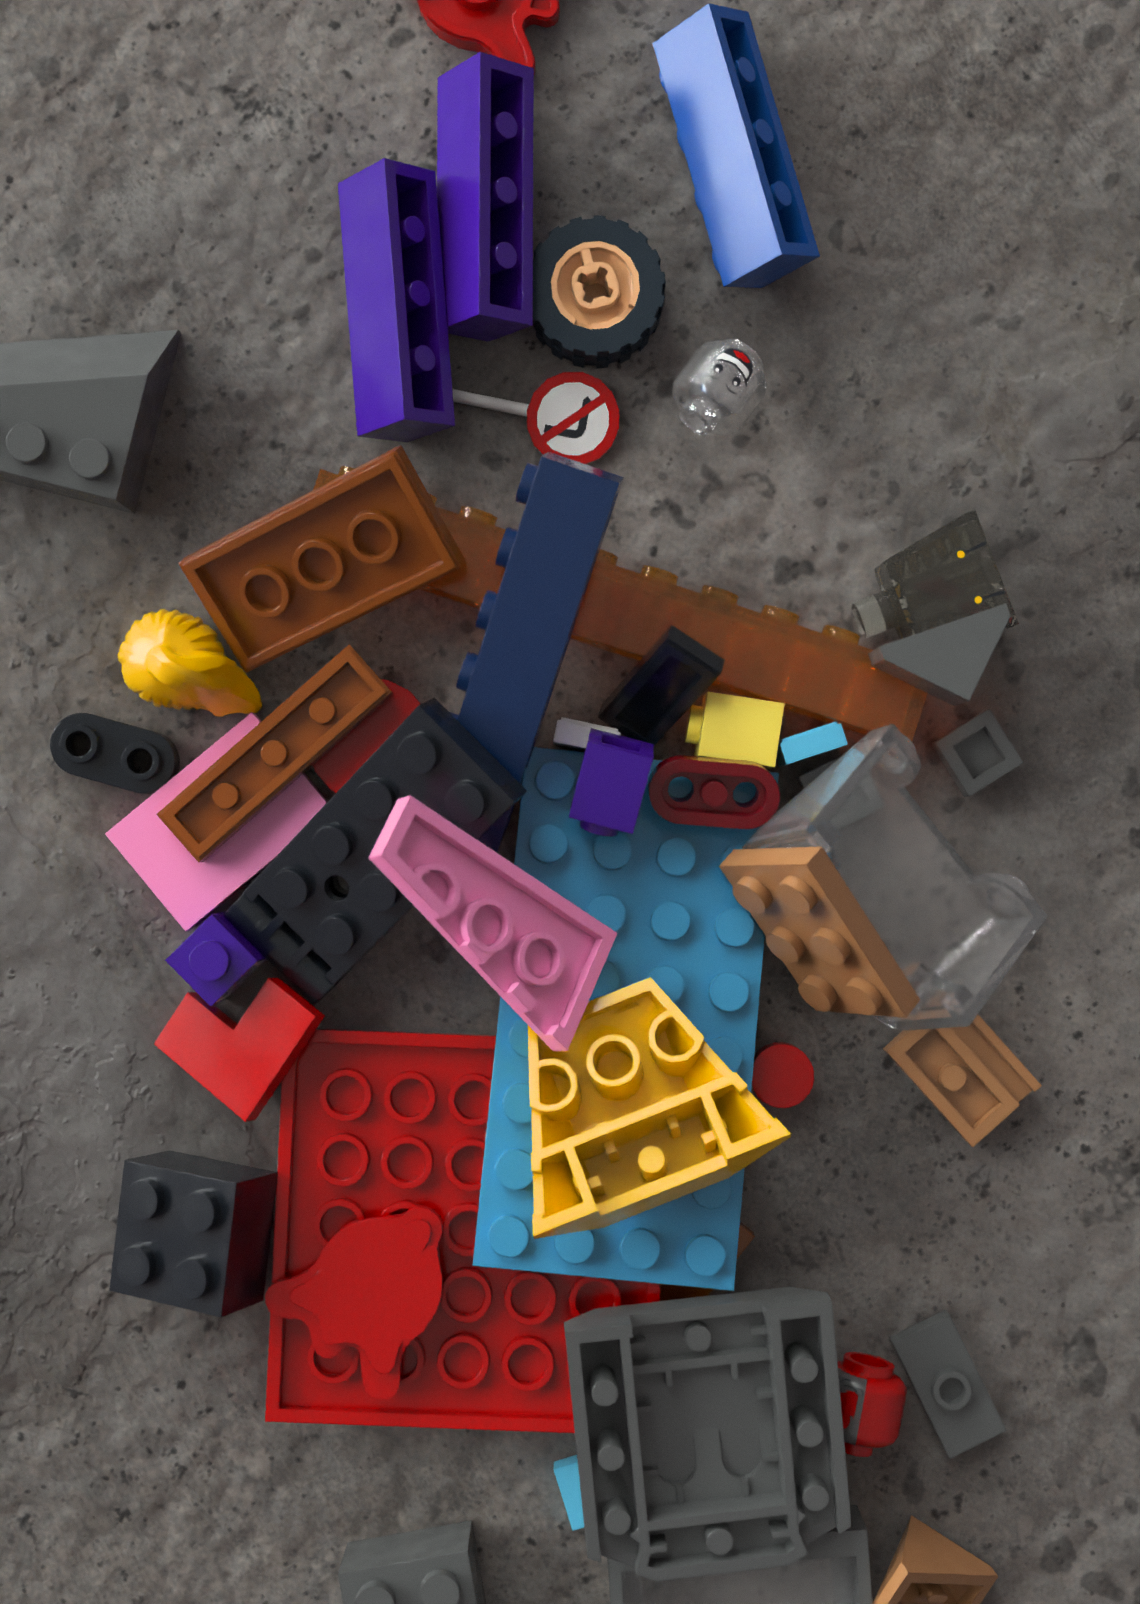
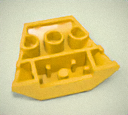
(635, 1114)

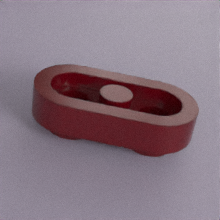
(712, 792)

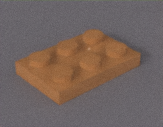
(819, 931)

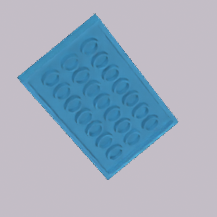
(705, 954)

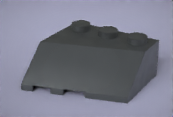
(83, 413)

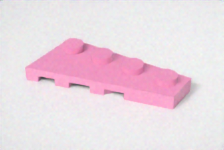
(501, 920)

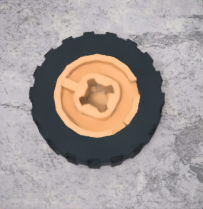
(596, 291)

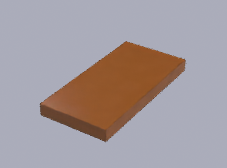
(323, 560)

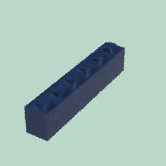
(534, 610)

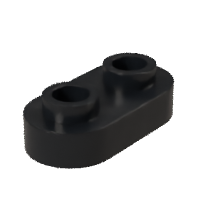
(113, 753)

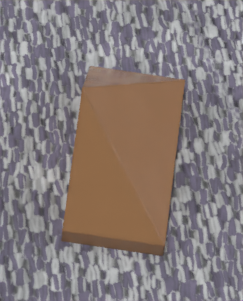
(933, 1571)

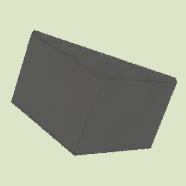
(947, 657)

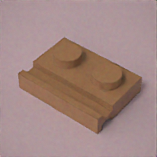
(964, 1075)

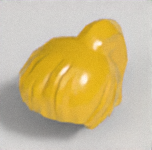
(183, 665)

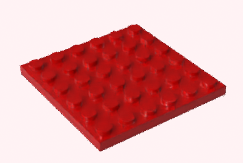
(392, 1127)

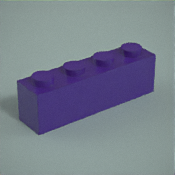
(486, 195)
(396, 302)

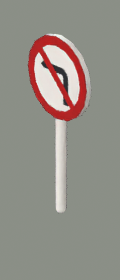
(566, 415)

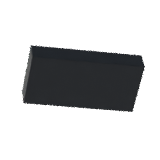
(661, 687)

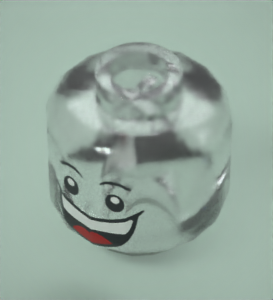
(719, 387)

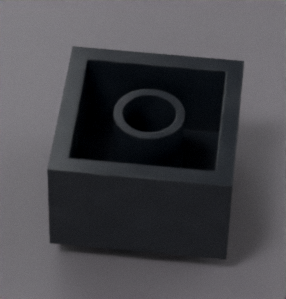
(193, 1232)

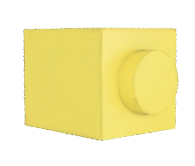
(735, 728)

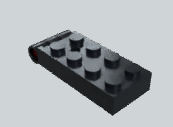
(297, 906)

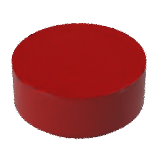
(782, 1075)

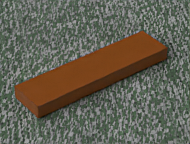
(274, 754)

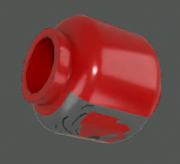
(870, 1402)

